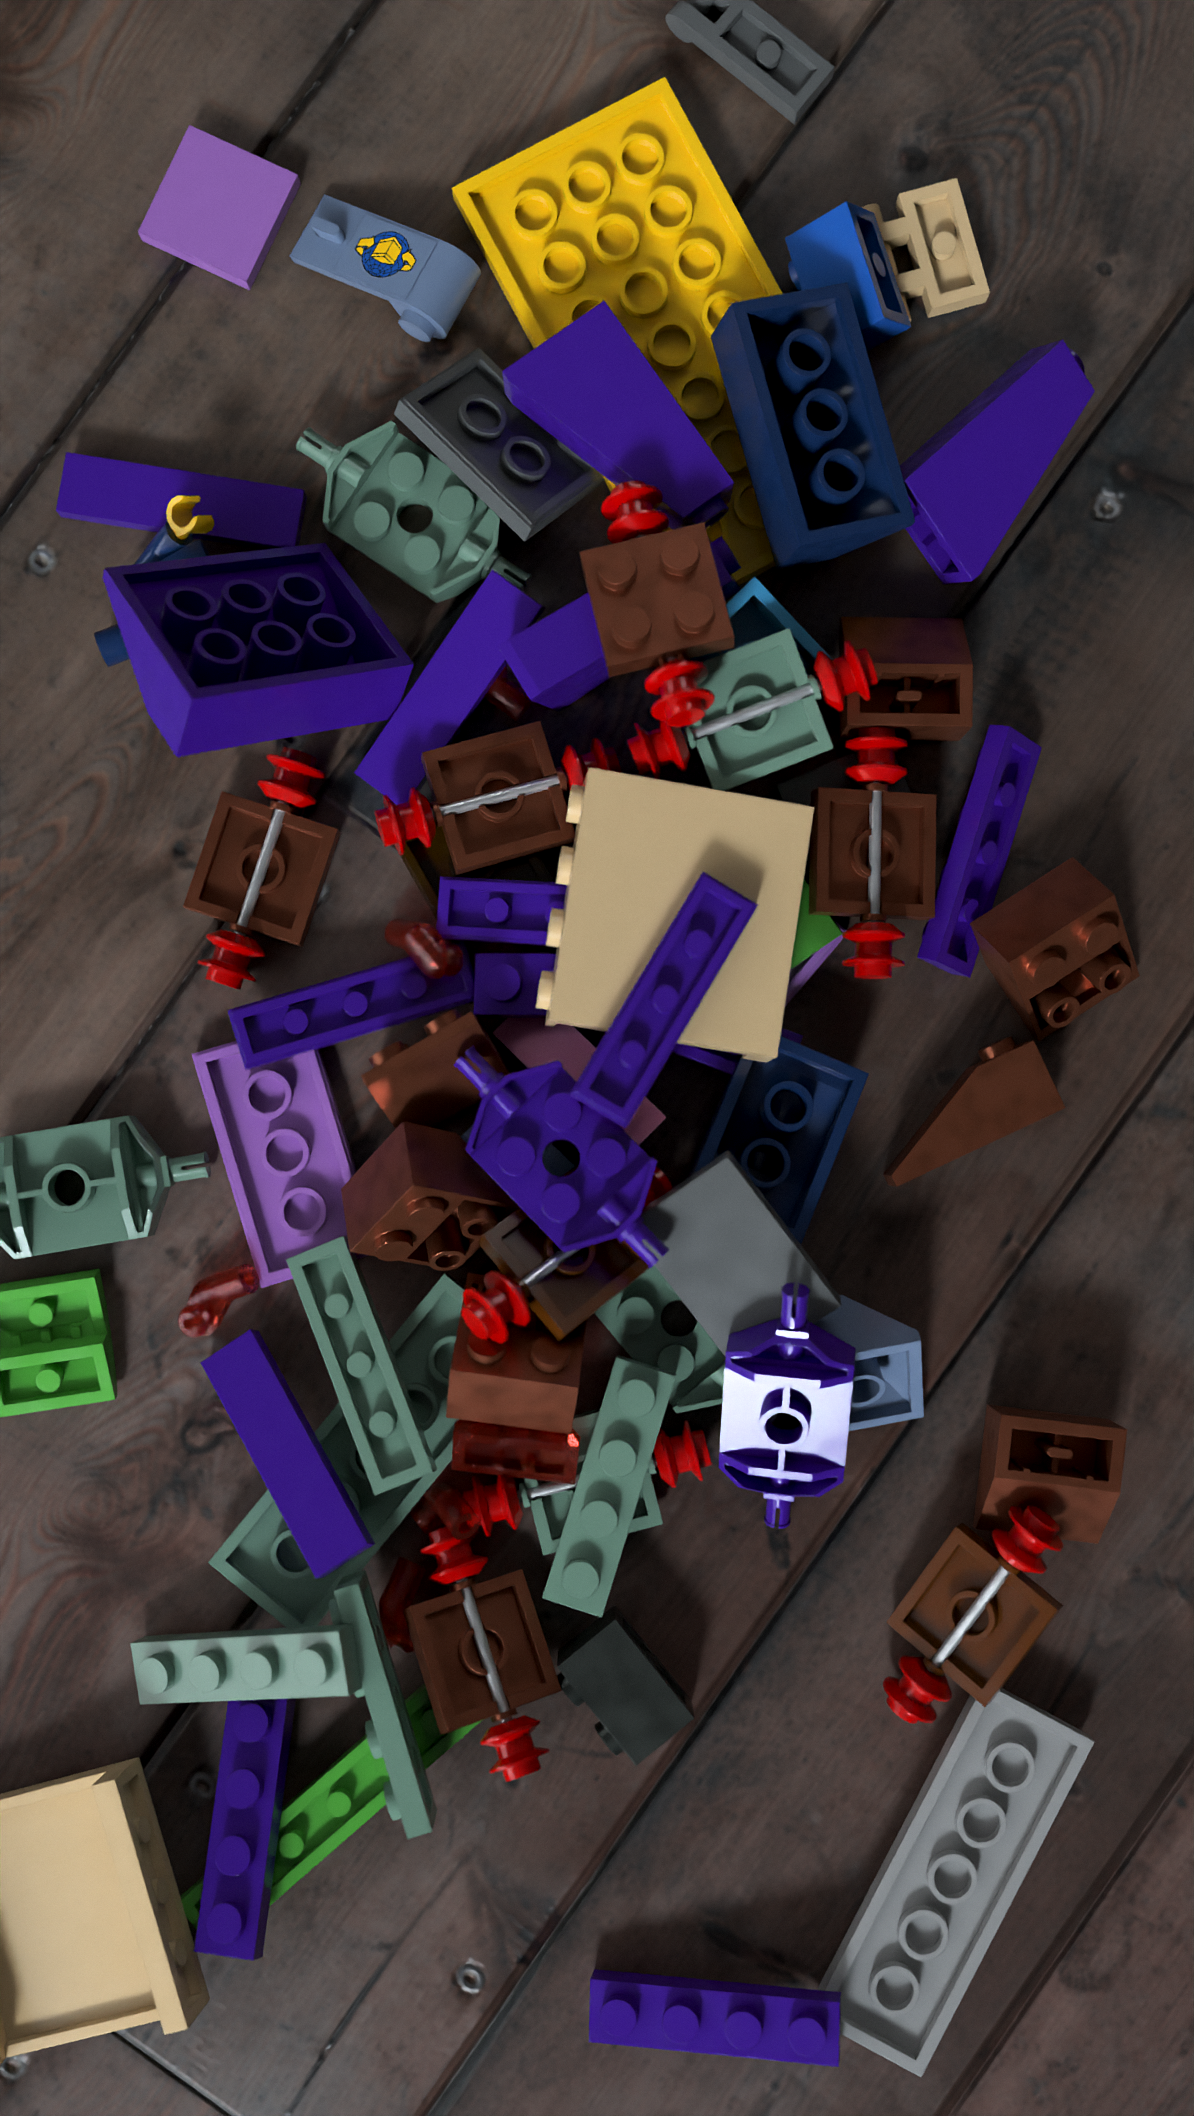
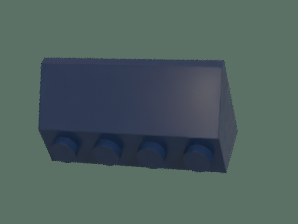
(811, 424)

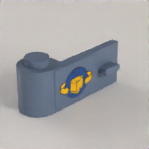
(410, 269)

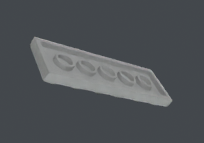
(952, 1875)

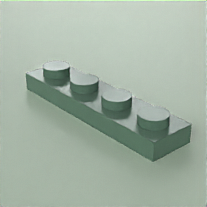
(361, 1365)
(609, 1486)
(247, 1665)
(390, 1729)

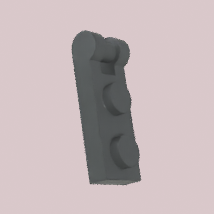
(755, 51)

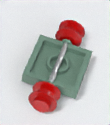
(760, 713)
(552, 1500)

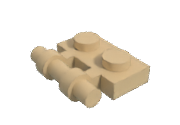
(940, 248)

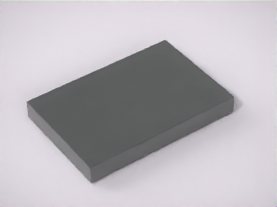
(495, 446)
(731, 1252)

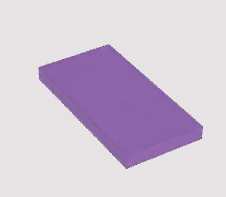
(279, 1152)

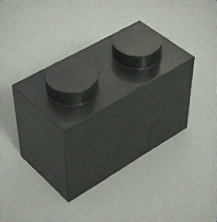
(623, 1687)

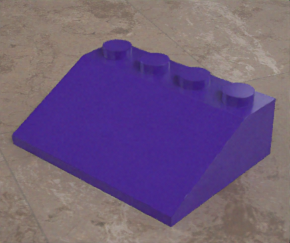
(255, 647)

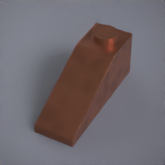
(982, 1106)

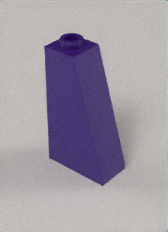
(619, 417)
(989, 459)
(563, 652)

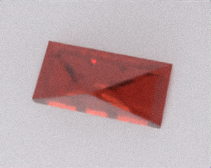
(515, 1451)

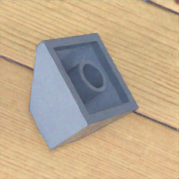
(886, 1365)

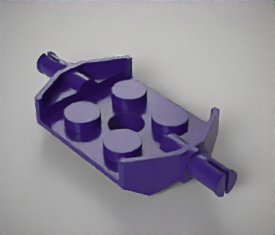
(525, 1115)
(795, 1371)

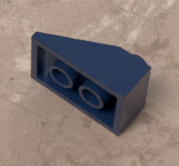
(785, 1126)

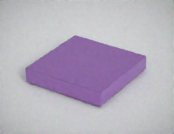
(219, 207)

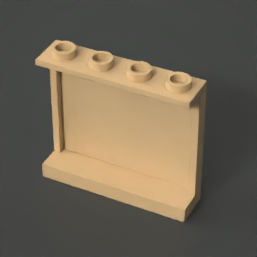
(629, 874)
(90, 1914)

